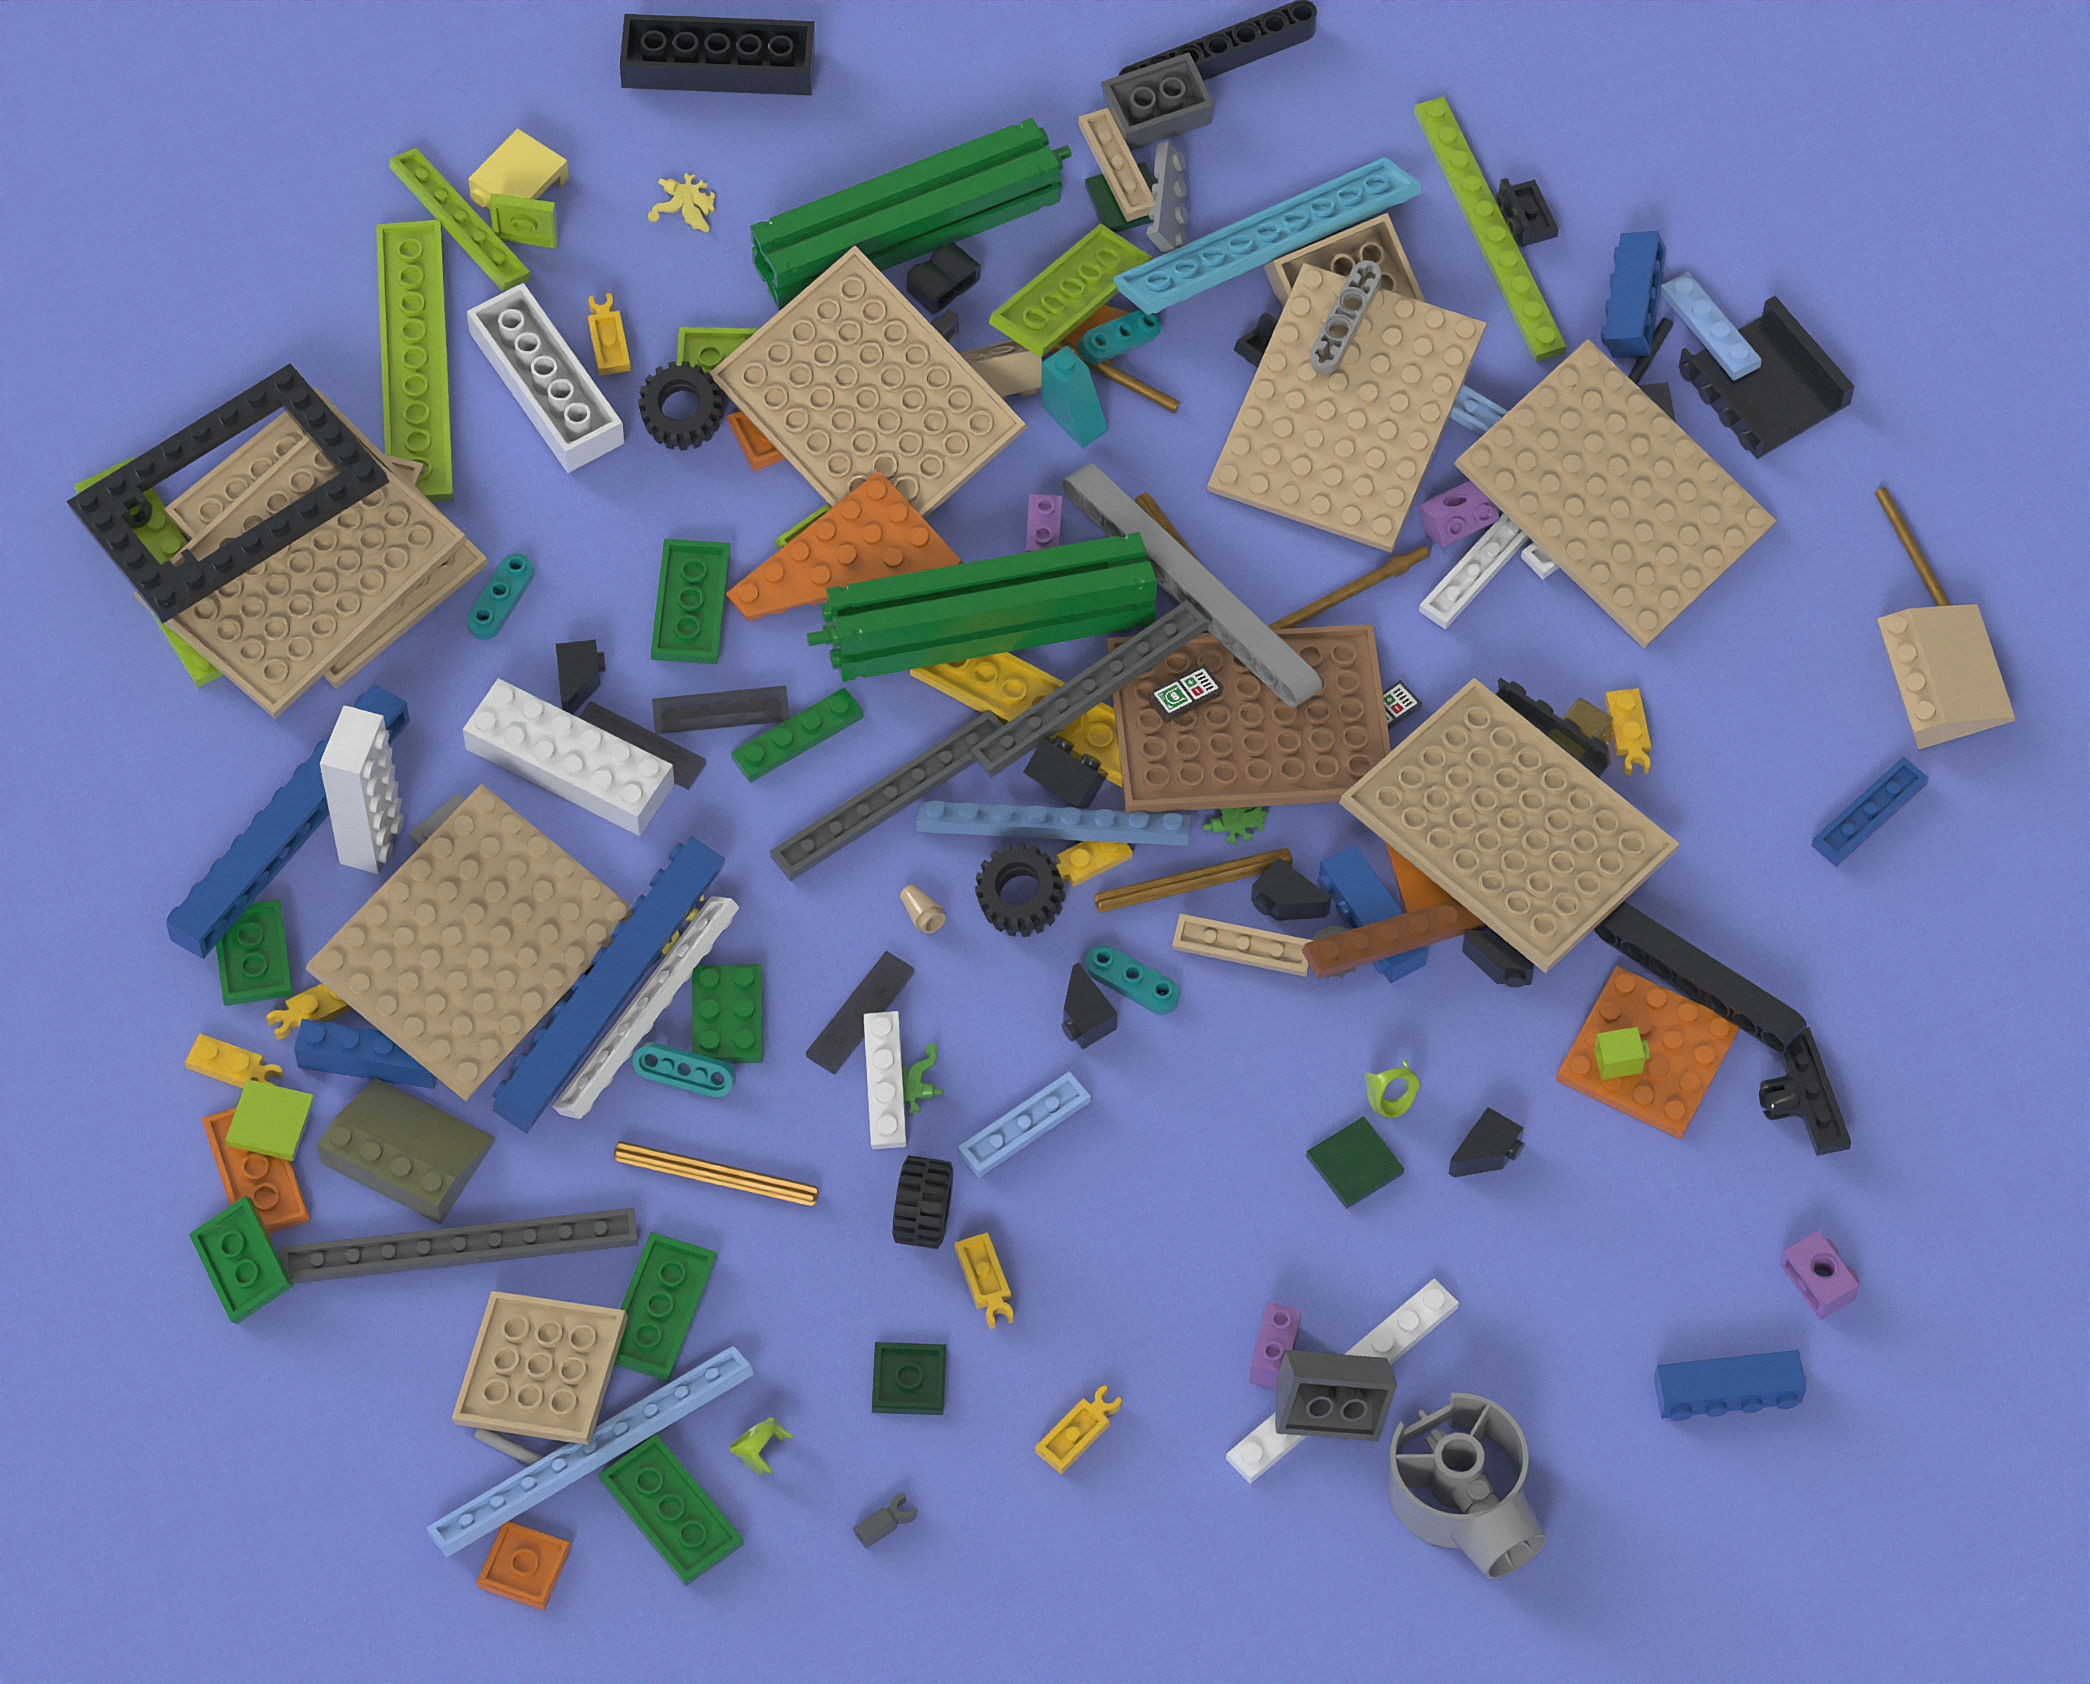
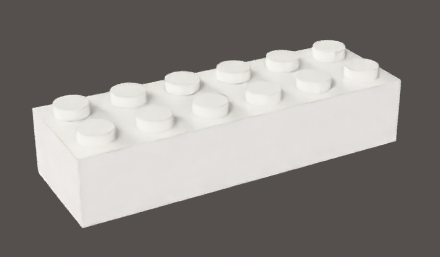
(545, 377)
(568, 757)
(361, 790)

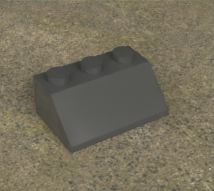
(1158, 101)
(1333, 1395)

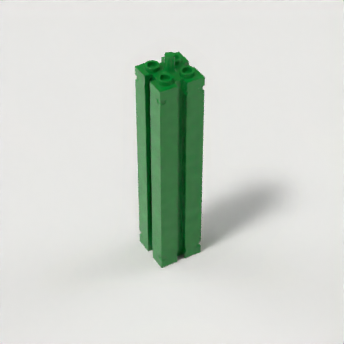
(911, 208)
(988, 607)

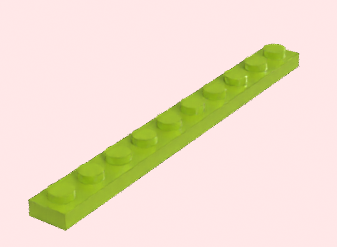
(1490, 229)

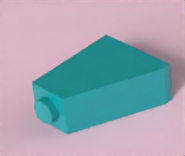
(1071, 397)

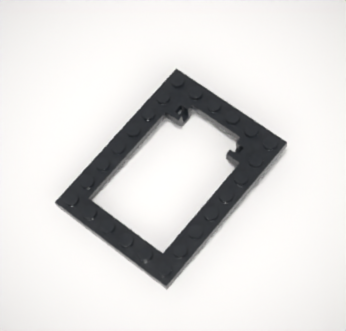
(172, 589)

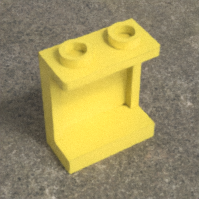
(518, 169)

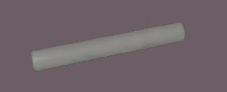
(507, 1446)

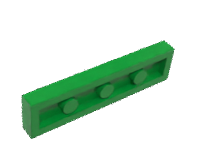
(797, 735)

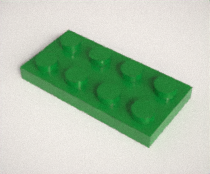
(690, 601)
(663, 1304)
(670, 1509)

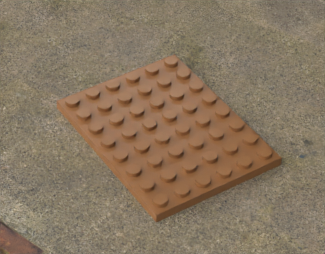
(1248, 741)

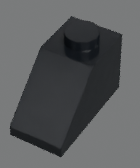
(578, 672)
(1288, 894)
(1497, 958)
(1086, 1010)
(1487, 1145)

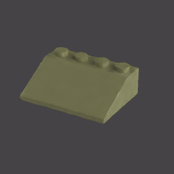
(404, 1149)

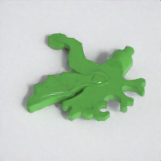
(1236, 821)
(912, 1082)

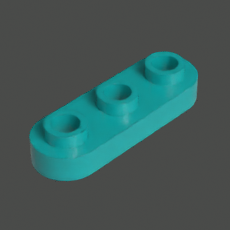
(1137, 331)
(500, 607)
(1140, 990)
(669, 1069)

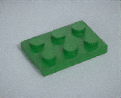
(255, 956)
(727, 1012)
(241, 1260)

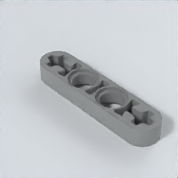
(1345, 317)

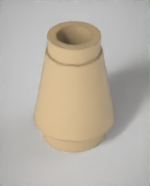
(922, 909)

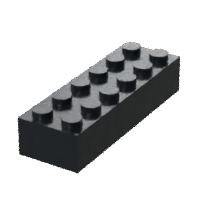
(717, 54)

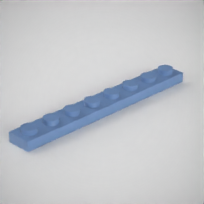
(1053, 823)

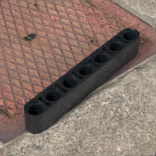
(1244, 41)
(1701, 977)

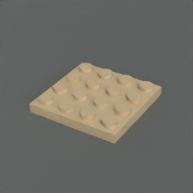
(540, 1367)

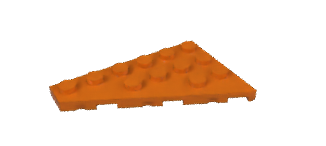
(858, 540)

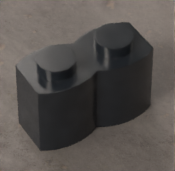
(942, 277)

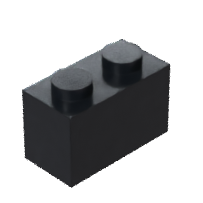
(1066, 771)

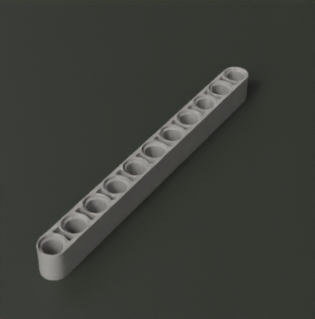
(1189, 580)

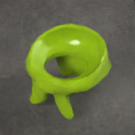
(1378, 1083)
(752, 1441)

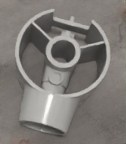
(1490, 1531)

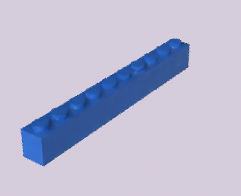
(267, 842)
(607, 985)

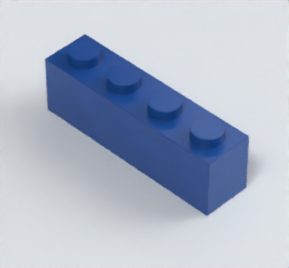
(1634, 294)
(1363, 901)
(357, 1054)
(1729, 1385)

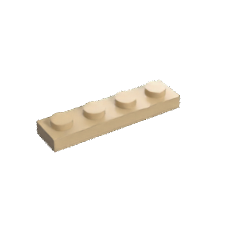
(1117, 163)
(1241, 944)

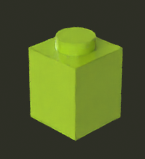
(1620, 1053)

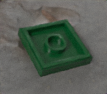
(1107, 206)
(1355, 1162)
(909, 1378)

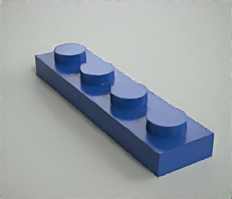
(1869, 811)

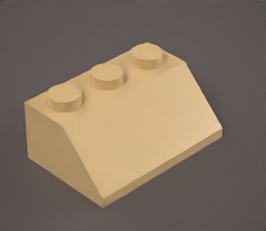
(1006, 368)

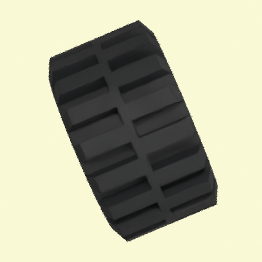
(669, 382)
(1020, 863)
(922, 1202)

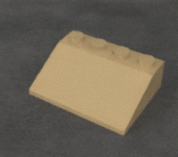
(1339, 254)
(1945, 672)

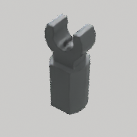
(883, 1522)

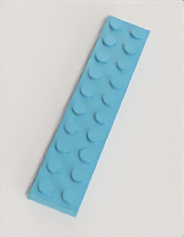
(1267, 235)

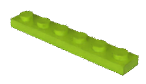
(459, 219)

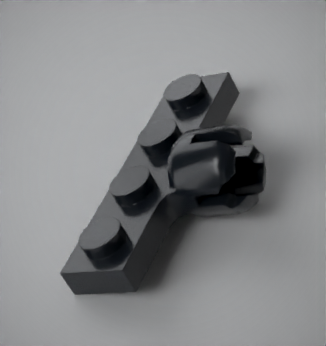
(1808, 1095)

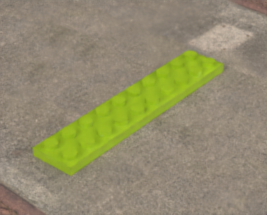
(415, 351)

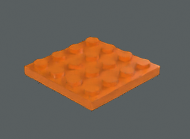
(1684, 1052)

